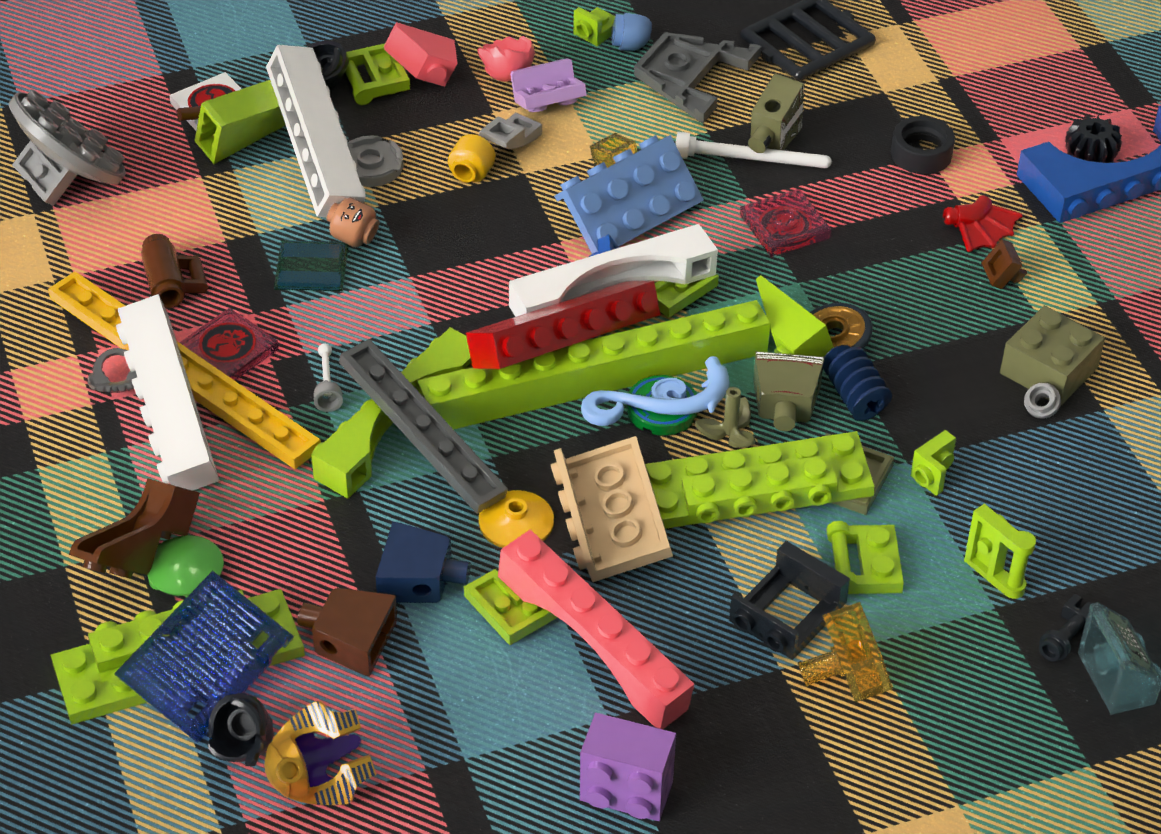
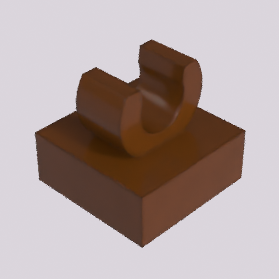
(1003, 265)

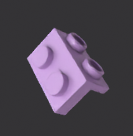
(546, 85)

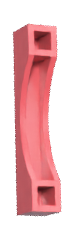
(645, 674)

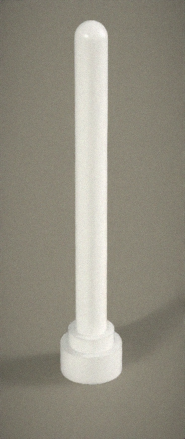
(688, 145)

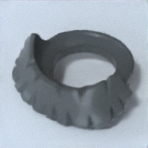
(101, 383)

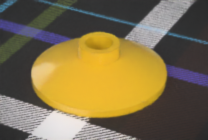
(515, 516)

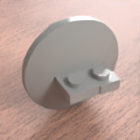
(60, 148)

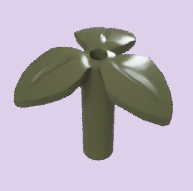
(736, 416)

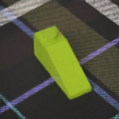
(791, 325)

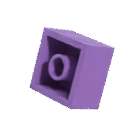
(627, 766)

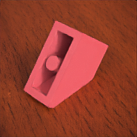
(422, 53)

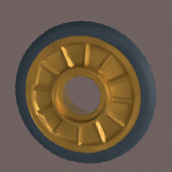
(851, 319)

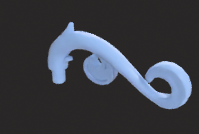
(661, 398)

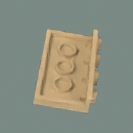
(611, 509)

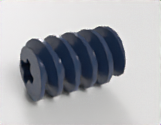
(857, 381)

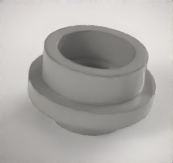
(1040, 391)

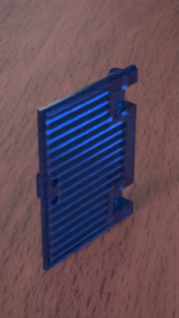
(203, 654)

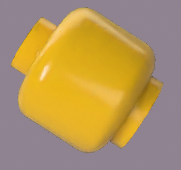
(471, 158)

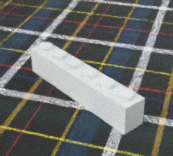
(314, 127)
(167, 395)

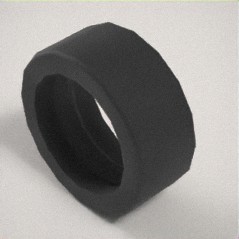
(921, 160)

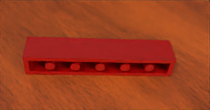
(562, 324)

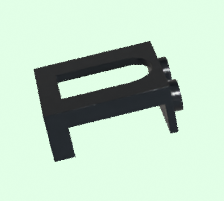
(804, 573)

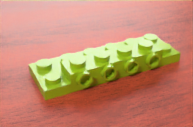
(760, 479)
(88, 670)

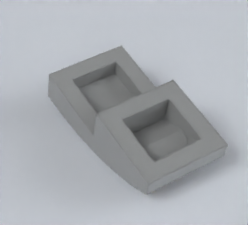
(513, 132)

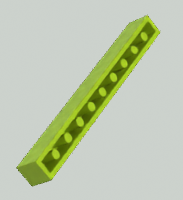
(598, 364)

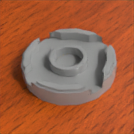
(376, 160)

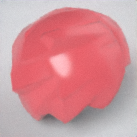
(506, 56)

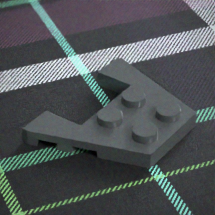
(679, 64)

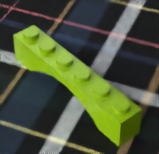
(347, 455)

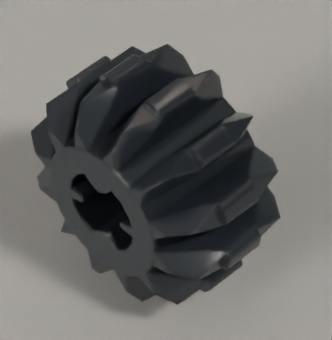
(1093, 139)

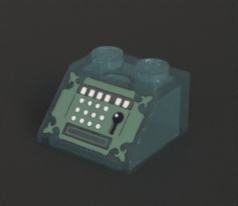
(1118, 661)

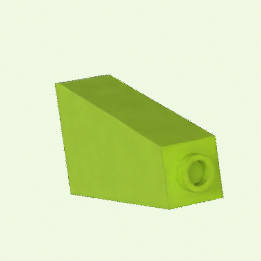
(237, 120)

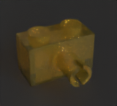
(852, 655)

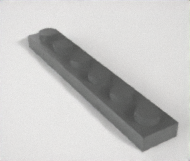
(423, 426)

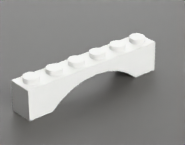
(671, 257)

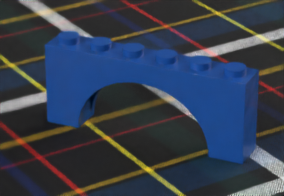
(1079, 187)

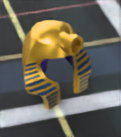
(299, 761)

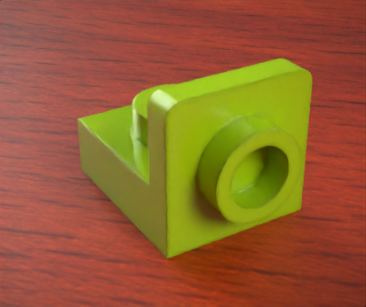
(593, 25)
(932, 461)

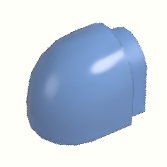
(631, 31)

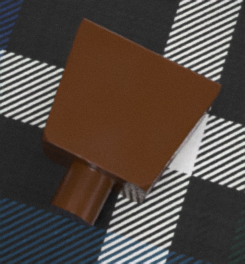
(351, 627)

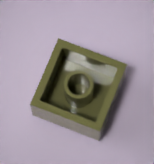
(1052, 352)

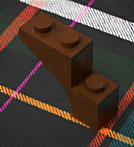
(133, 541)

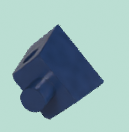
(418, 565)

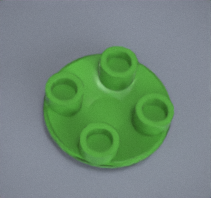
(184, 564)

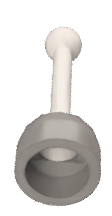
(326, 387)

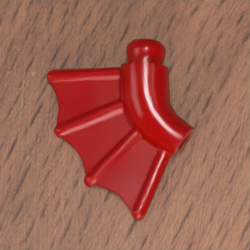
(981, 222)

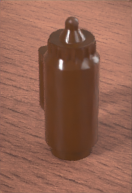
(164, 271)

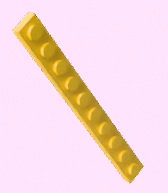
(208, 384)

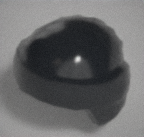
(332, 60)
(239, 729)

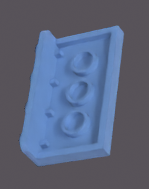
(631, 193)

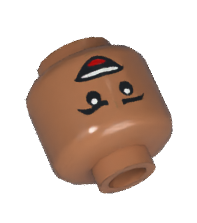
(353, 222)

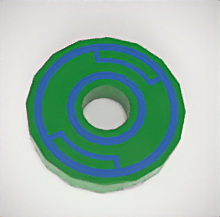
(659, 423)

